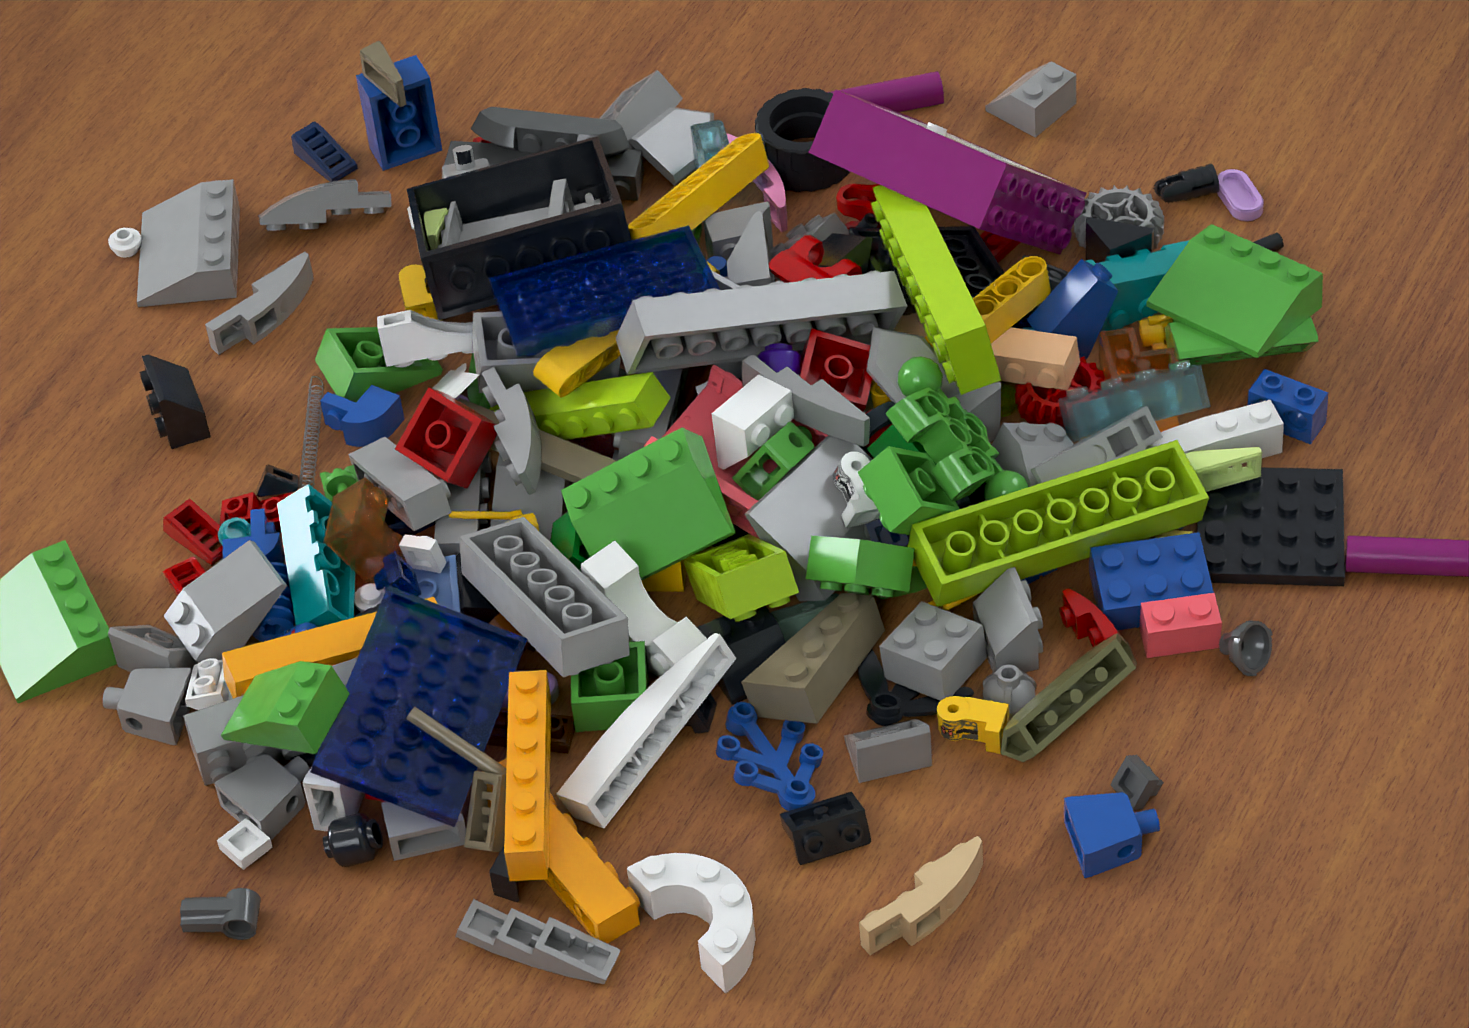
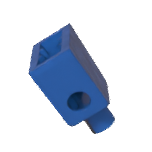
(1106, 830)

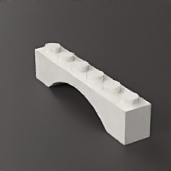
(413, 337)

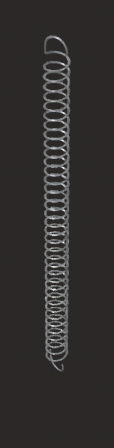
(305, 434)

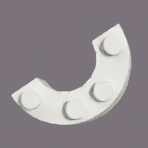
(620, 582)
(709, 891)

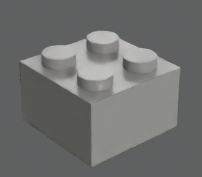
(933, 651)

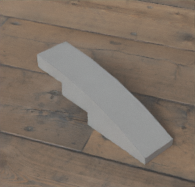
(815, 404)
(536, 944)

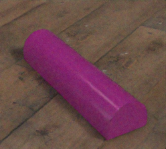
(902, 93)
(1407, 556)

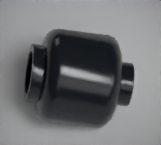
(353, 840)

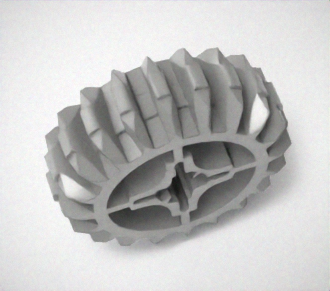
(1123, 207)

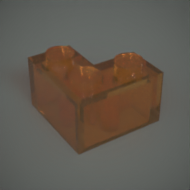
(1122, 357)
(359, 529)

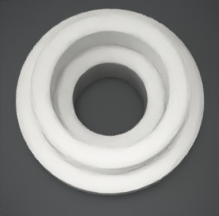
(125, 242)

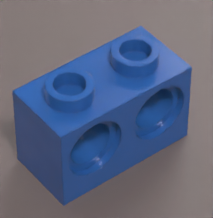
(1298, 404)

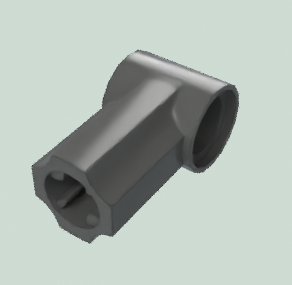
(233, 915)

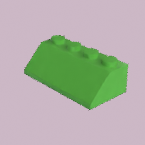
(1204, 349)

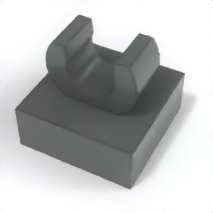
(1136, 781)

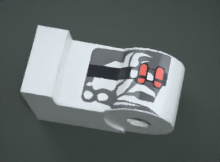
(859, 507)

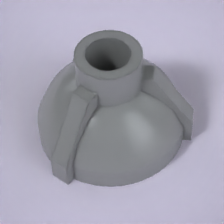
(1009, 687)

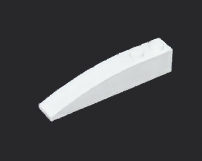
(1238, 428)
(643, 734)

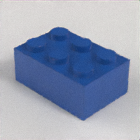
(404, 132)
(1146, 572)

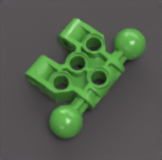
(948, 434)

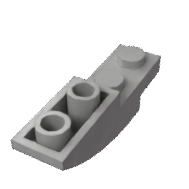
(310, 205)
(270, 305)
(516, 430)
(1115, 441)

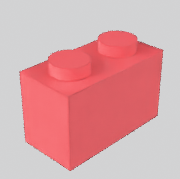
(1180, 625)

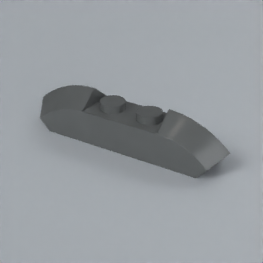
(544, 131)

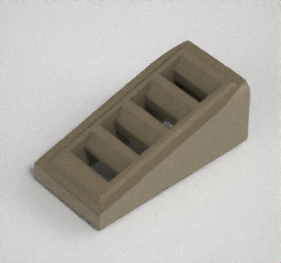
(382, 72)
(481, 831)

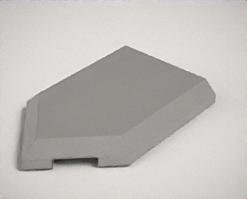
(668, 142)
(888, 354)

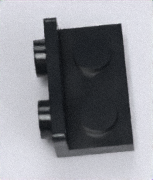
(826, 827)

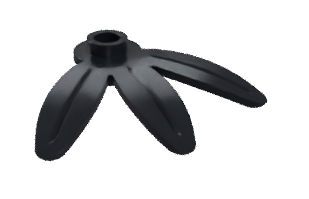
(891, 706)

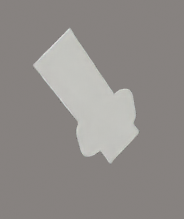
(455, 381)

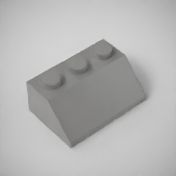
(642, 104)

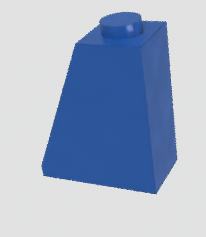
(1077, 305)

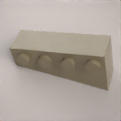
(816, 662)

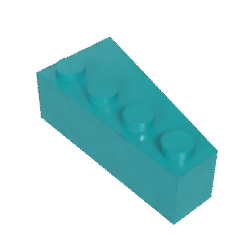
(1135, 281)
(318, 578)

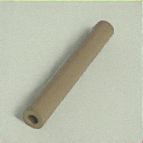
(455, 742)

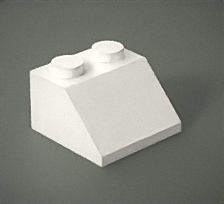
(750, 419)

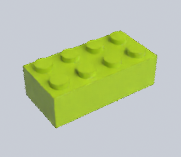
(741, 577)

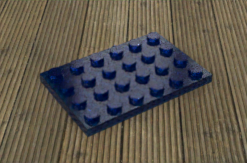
(594, 289)
(427, 661)

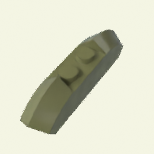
(1067, 698)

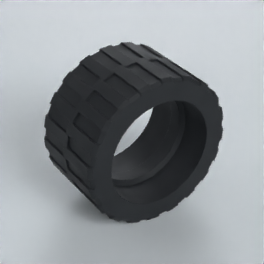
(793, 117)

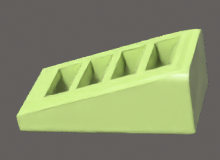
(434, 223)
(1213, 465)

